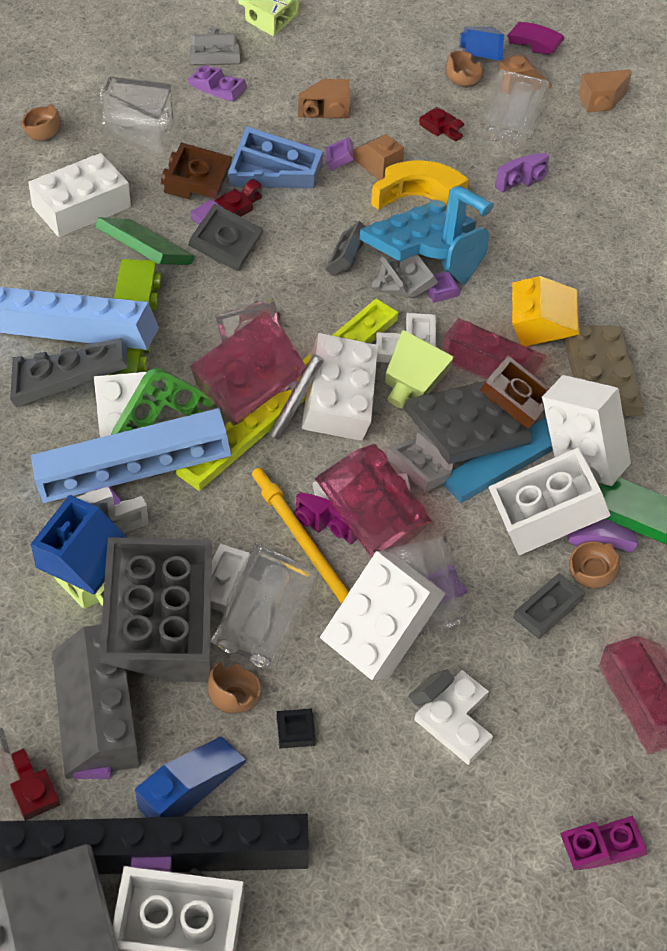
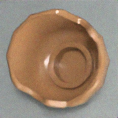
(462, 69)
(42, 123)
(594, 564)
(233, 688)

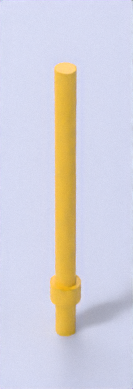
(274, 496)

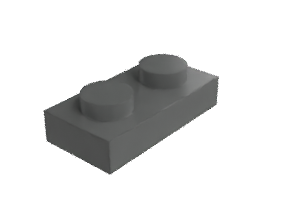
(345, 250)
(549, 605)

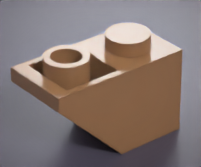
(325, 99)

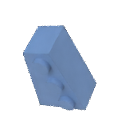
(274, 162)

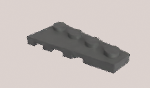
(55, 373)

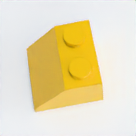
(544, 310)

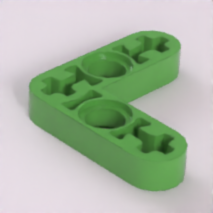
(164, 396)

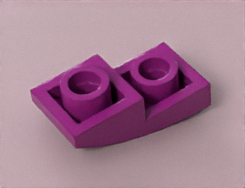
(539, 37)
(320, 513)
(603, 845)

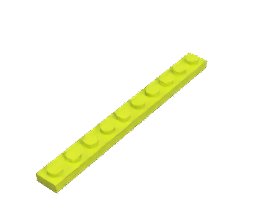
(362, 327)

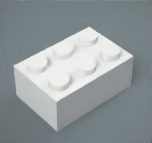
(79, 194)
(343, 388)
(588, 418)
(549, 501)
(382, 615)
(177, 912)

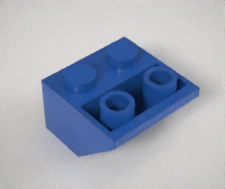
(75, 544)

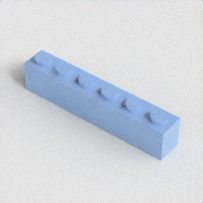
(76, 317)
(130, 455)

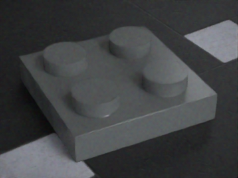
(225, 237)

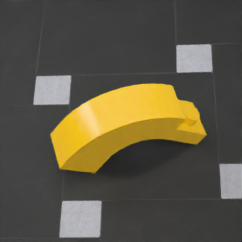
(416, 178)

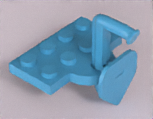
(436, 233)

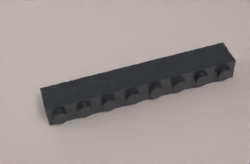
(190, 841)

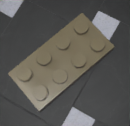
(603, 357)

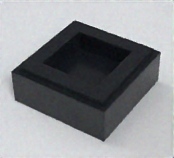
(295, 728)

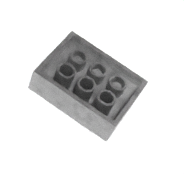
(158, 607)
(55, 905)

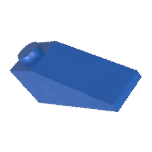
(482, 42)
(187, 779)

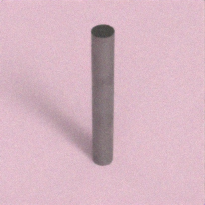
(296, 396)

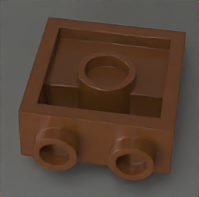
(195, 171)
(516, 391)

